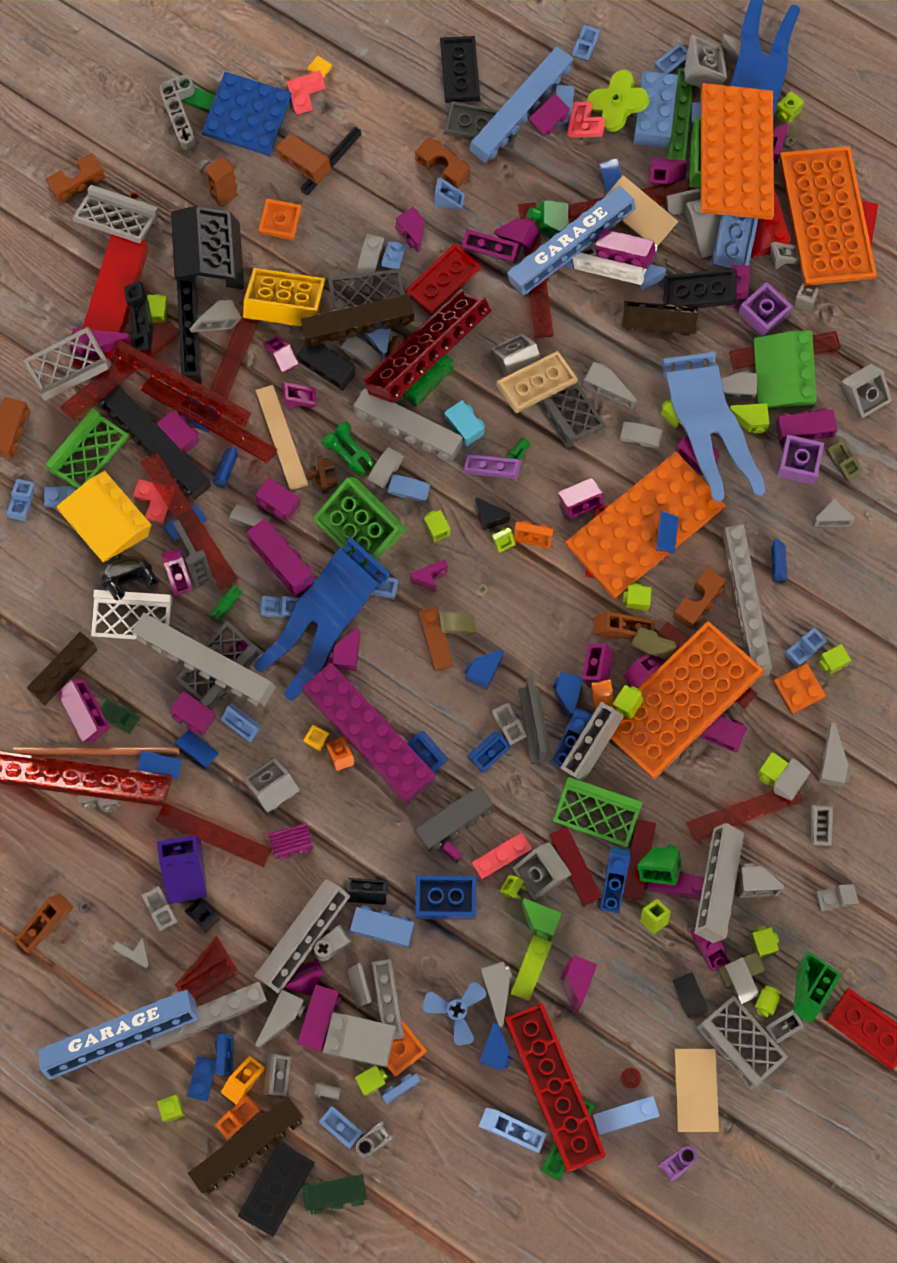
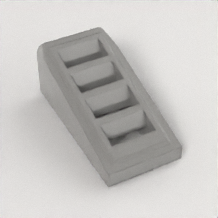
(828, 825)

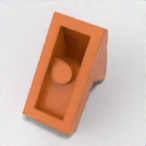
(340, 754)

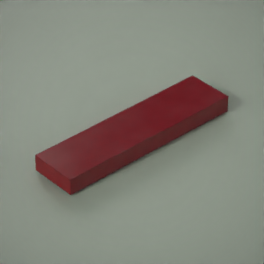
(640, 847)
(574, 862)

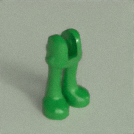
(343, 433)

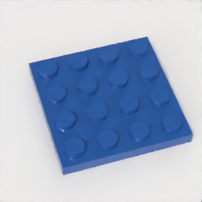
(247, 113)

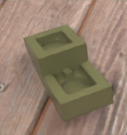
(843, 460)
(457, 622)
(652, 644)
(753, 963)

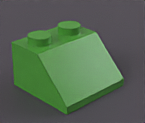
(540, 919)

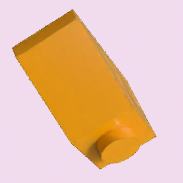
(242, 1080)

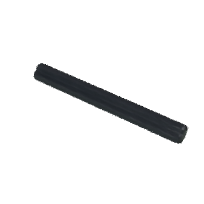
(335, 156)

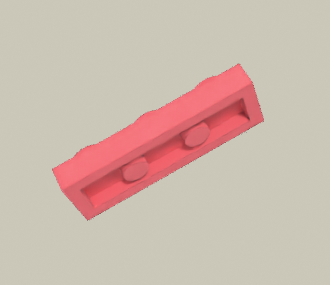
(501, 856)

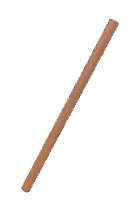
(95, 750)

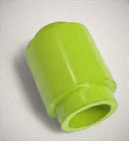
(767, 1001)

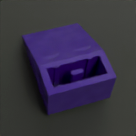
(182, 869)

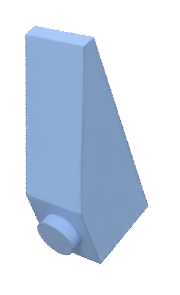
(626, 1115)
(512, 1129)

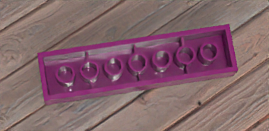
(368, 733)

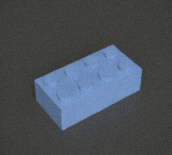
(655, 122)

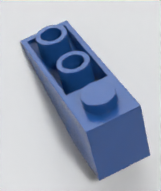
(574, 730)
(615, 879)

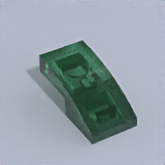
(119, 716)

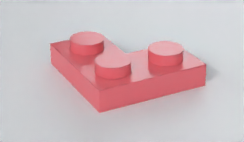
(302, 88)
(582, 124)
(157, 508)

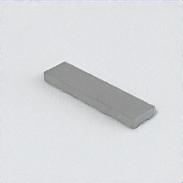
(387, 995)

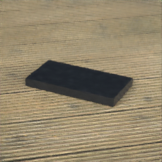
(460, 69)
(701, 288)
(276, 1189)

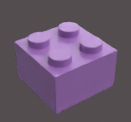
(765, 310)
(800, 459)

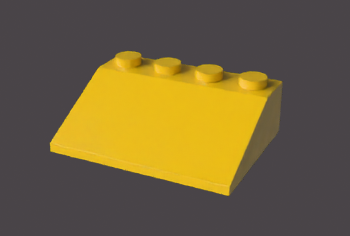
(282, 296)
(104, 517)

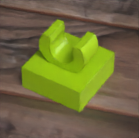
(503, 539)
(512, 886)

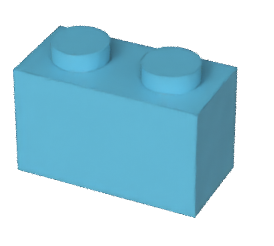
(464, 422)

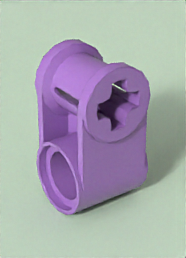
(677, 1163)

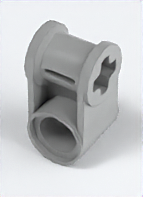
(334, 941)
(375, 1140)

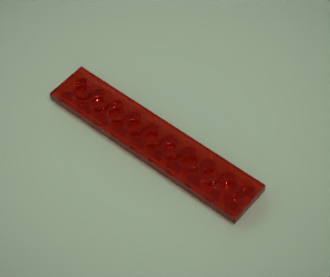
(84, 779)

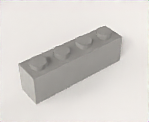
(592, 742)

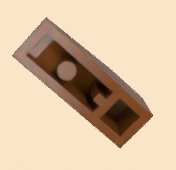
(619, 625)
(435, 638)
(44, 922)

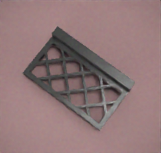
(378, 274)
(561, 424)
(196, 561)
(245, 659)
(534, 722)

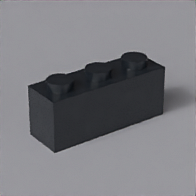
(327, 365)

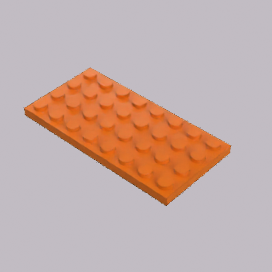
(737, 151)
(827, 216)
(622, 539)
(685, 699)

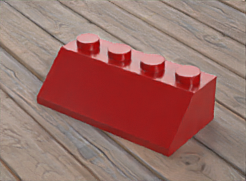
(769, 232)

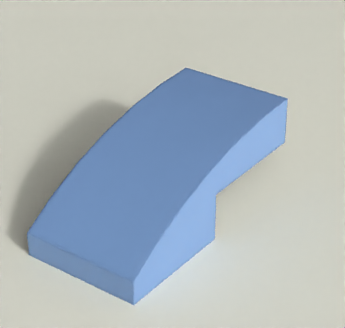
(586, 43)
(566, 94)
(408, 487)
(21, 500)
(277, 607)
(806, 647)

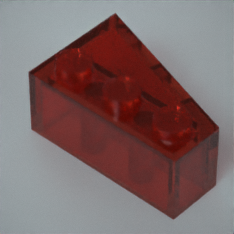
(208, 971)

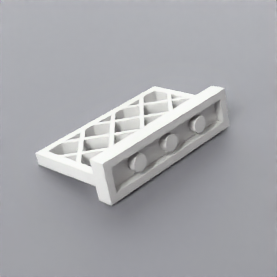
(607, 267)
(129, 598)

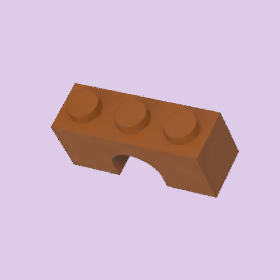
(433, 153)
(64, 187)
(690, 611)

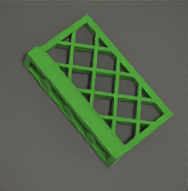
(76, 439)
(602, 795)

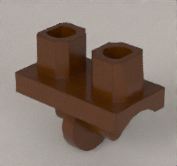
(324, 465)

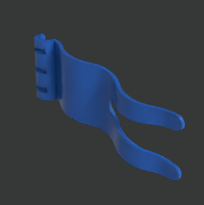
(753, 66)
(330, 604)

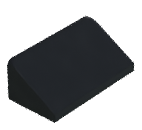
(367, 891)
(690, 995)

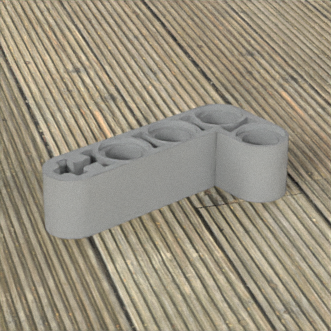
(178, 115)

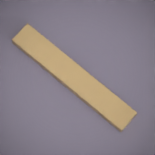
(281, 437)

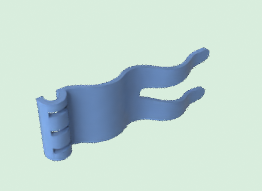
(702, 410)

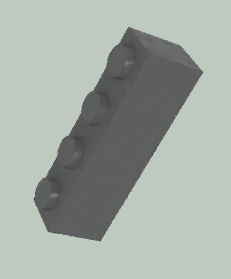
(454, 819)

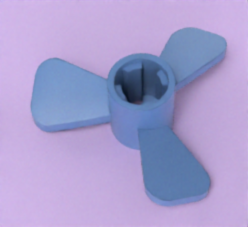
(436, 1005)

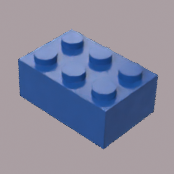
(446, 897)

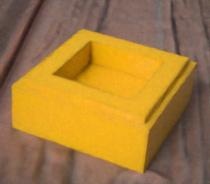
(319, 64)
(316, 737)

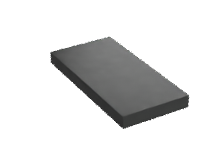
(468, 120)

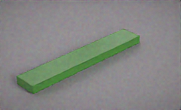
(681, 118)

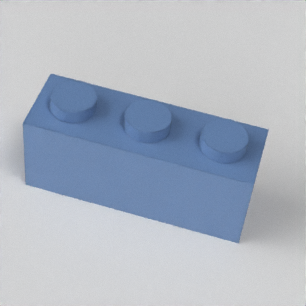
(382, 926)

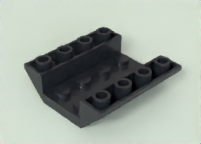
(207, 245)

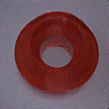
(628, 1084)

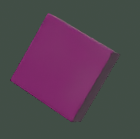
(452, 852)

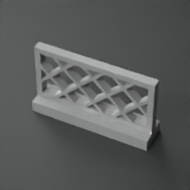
(119, 205)
(71, 379)
(733, 1056)

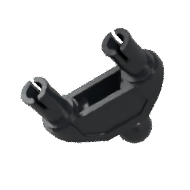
(126, 570)

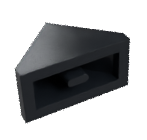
(490, 515)
(202, 915)

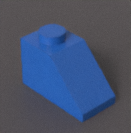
(484, 668)
(567, 691)
(496, 1050)

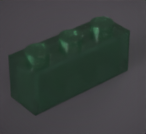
(334, 1194)

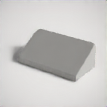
(677, 202)
(246, 517)
(791, 780)
(359, 986)
(276, 1075)

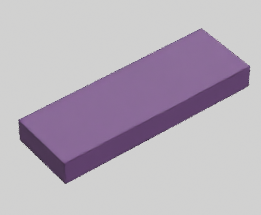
(492, 466)

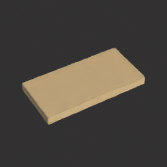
(649, 218)
(536, 382)
(696, 1090)

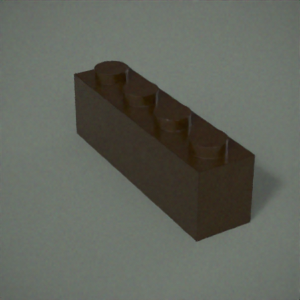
(659, 317)
(62, 668)

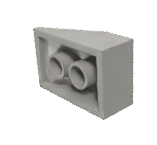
(704, 63)
(703, 228)
(359, 1039)

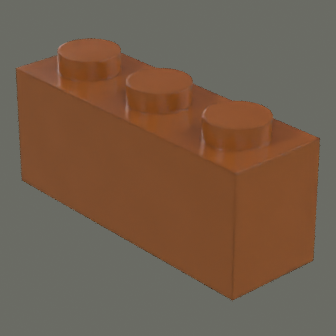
(304, 158)
(221, 181)
(12, 420)

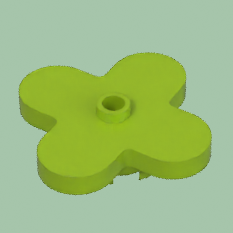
(618, 100)

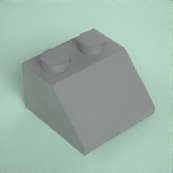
(515, 354)
(866, 390)
(271, 785)
(541, 871)
(757, 882)

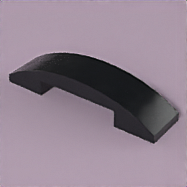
(141, 316)

